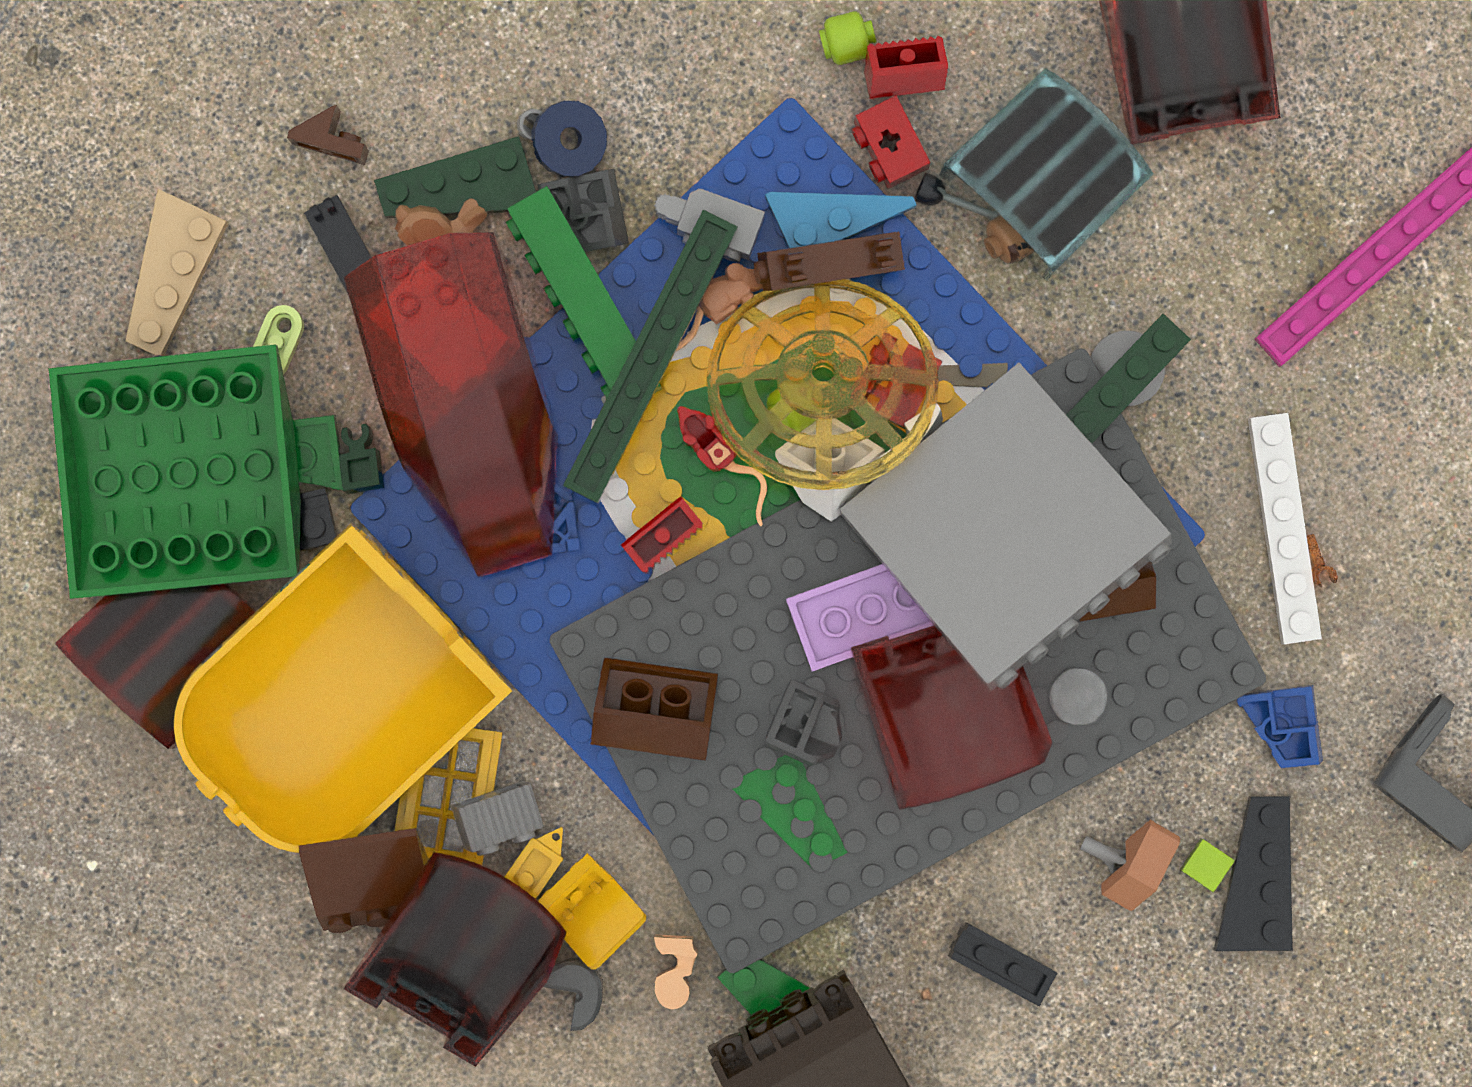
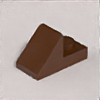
(319, 136)

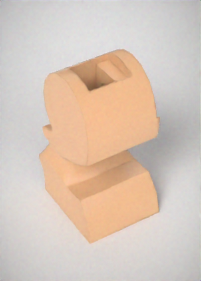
(671, 985)

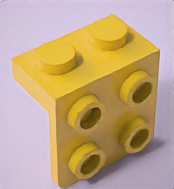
(593, 911)

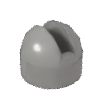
(530, 116)

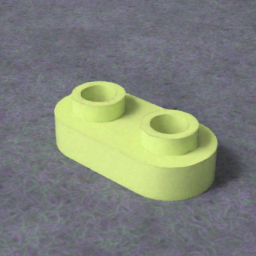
(271, 335)

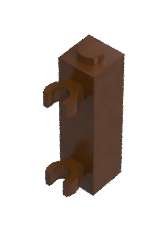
(829, 261)

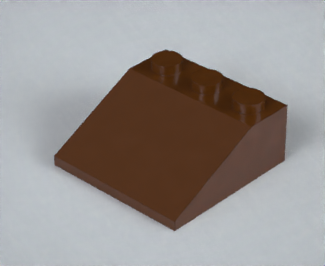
(361, 877)

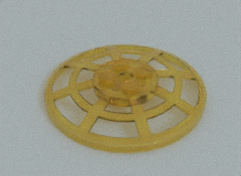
(822, 398)

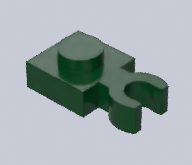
(361, 466)

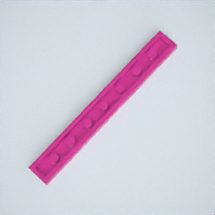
(1369, 262)

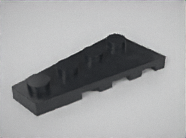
(1260, 892)

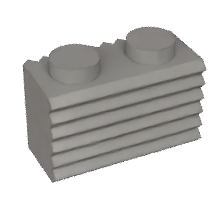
(498, 817)

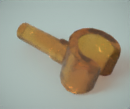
(1319, 563)

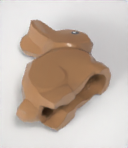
(428, 222)

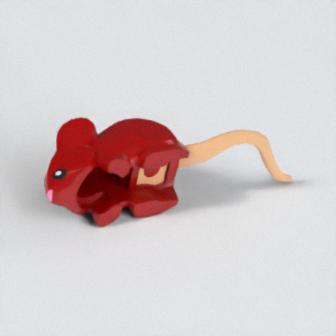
(710, 447)

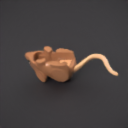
(724, 297)

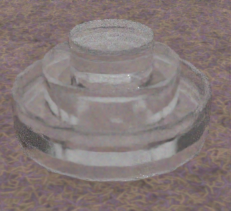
(1078, 696)

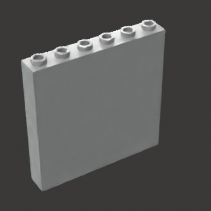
(1007, 527)

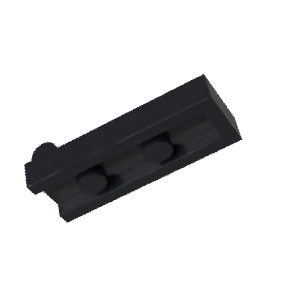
(337, 236)
(1002, 964)

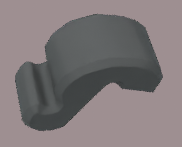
(576, 977)

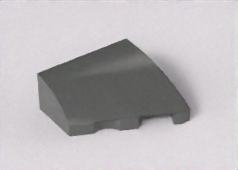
(591, 208)

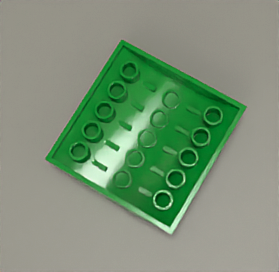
(176, 471)

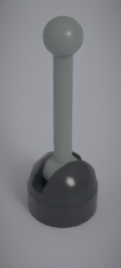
(932, 191)

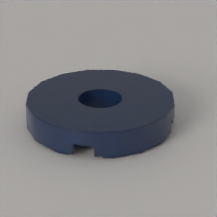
(590, 134)

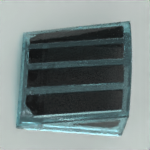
(1051, 168)

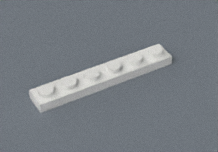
(1284, 528)

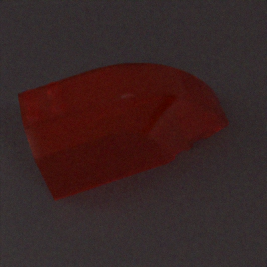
(462, 393)

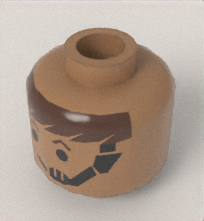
(1005, 242)

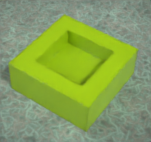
(1207, 865)

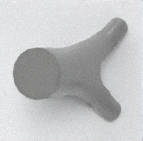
(1107, 854)

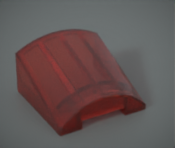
(941, 722)

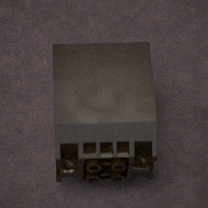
(809, 1042)

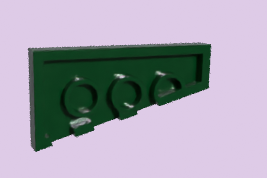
(491, 175)

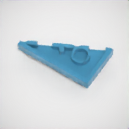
(831, 217)

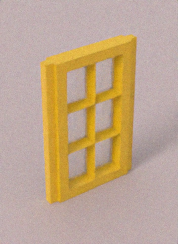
(459, 775)

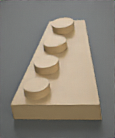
(172, 266)

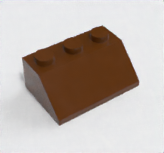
(654, 709)

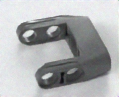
(1418, 791)

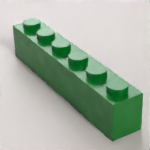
(573, 284)

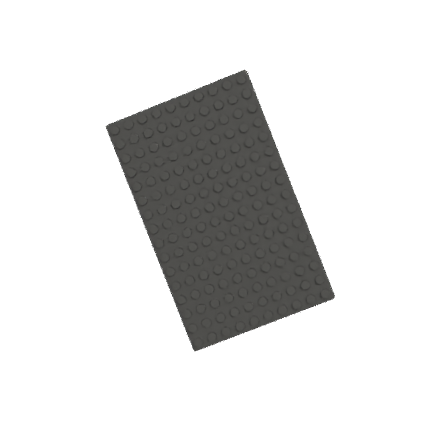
(733, 619)

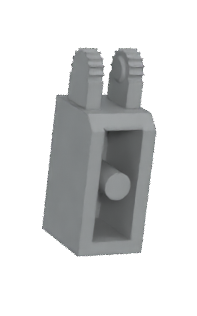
(686, 213)

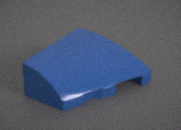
(1287, 724)

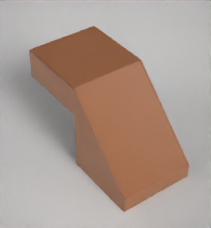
(1147, 860)

